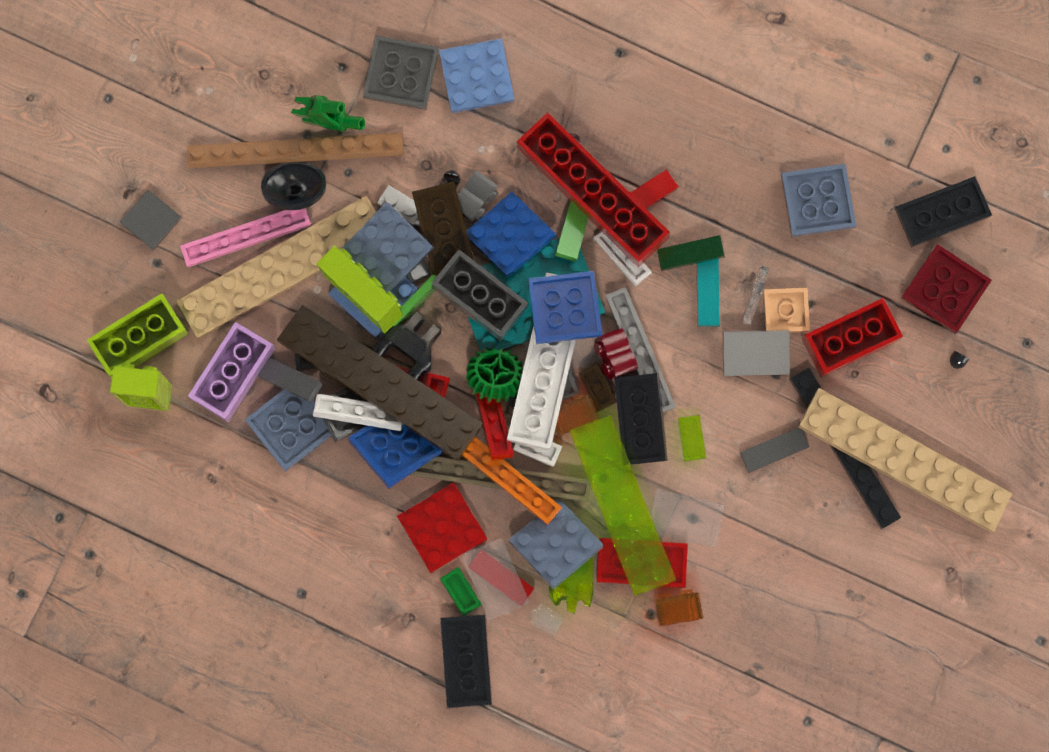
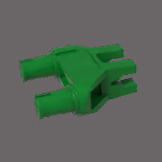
(327, 114)

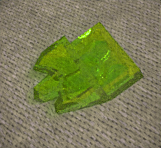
(575, 588)

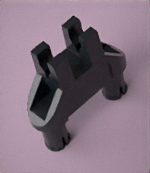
(410, 344)

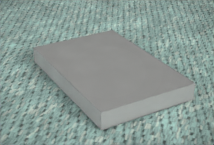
(756, 352)

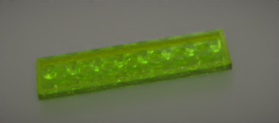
(622, 505)

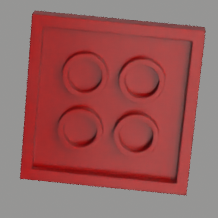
(442, 527)

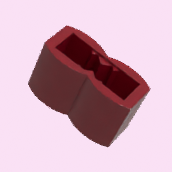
(615, 354)

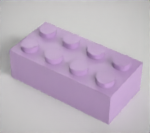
(231, 372)

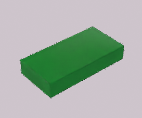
(460, 591)

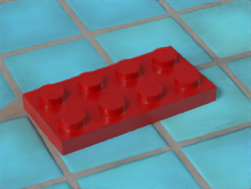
(611, 571)

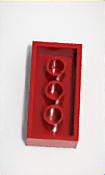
(852, 337)

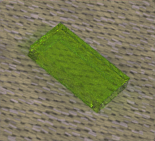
(691, 438)

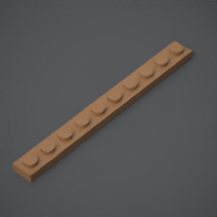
(295, 150)

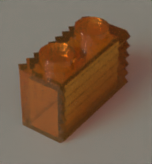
(576, 413)
(678, 608)

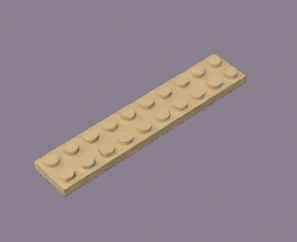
(271, 271)
(905, 460)

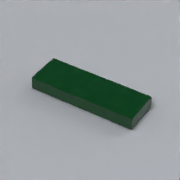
(691, 253)

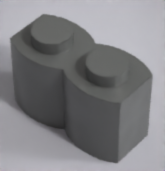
(475, 195)

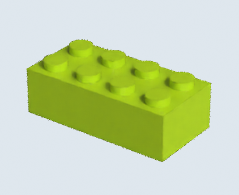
(360, 289)
(138, 335)
(141, 387)

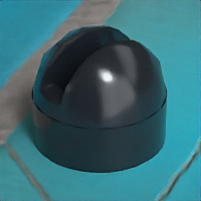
(452, 173)
(958, 360)

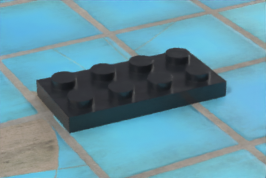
(943, 211)
(641, 418)
(466, 661)

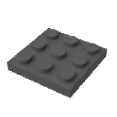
(401, 72)

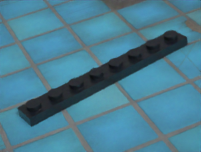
(858, 472)

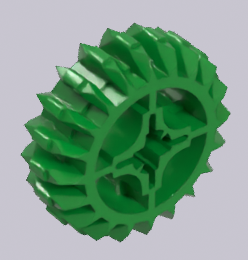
(482, 370)

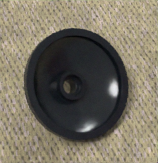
(293, 185)

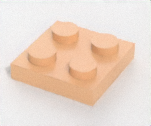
(786, 309)

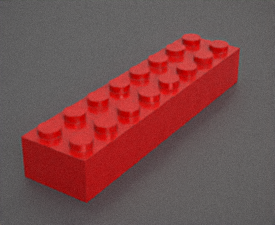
(593, 189)

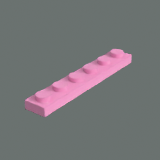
(244, 236)

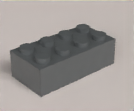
(479, 295)

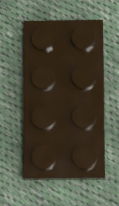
(441, 223)

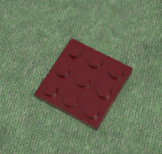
(946, 289)

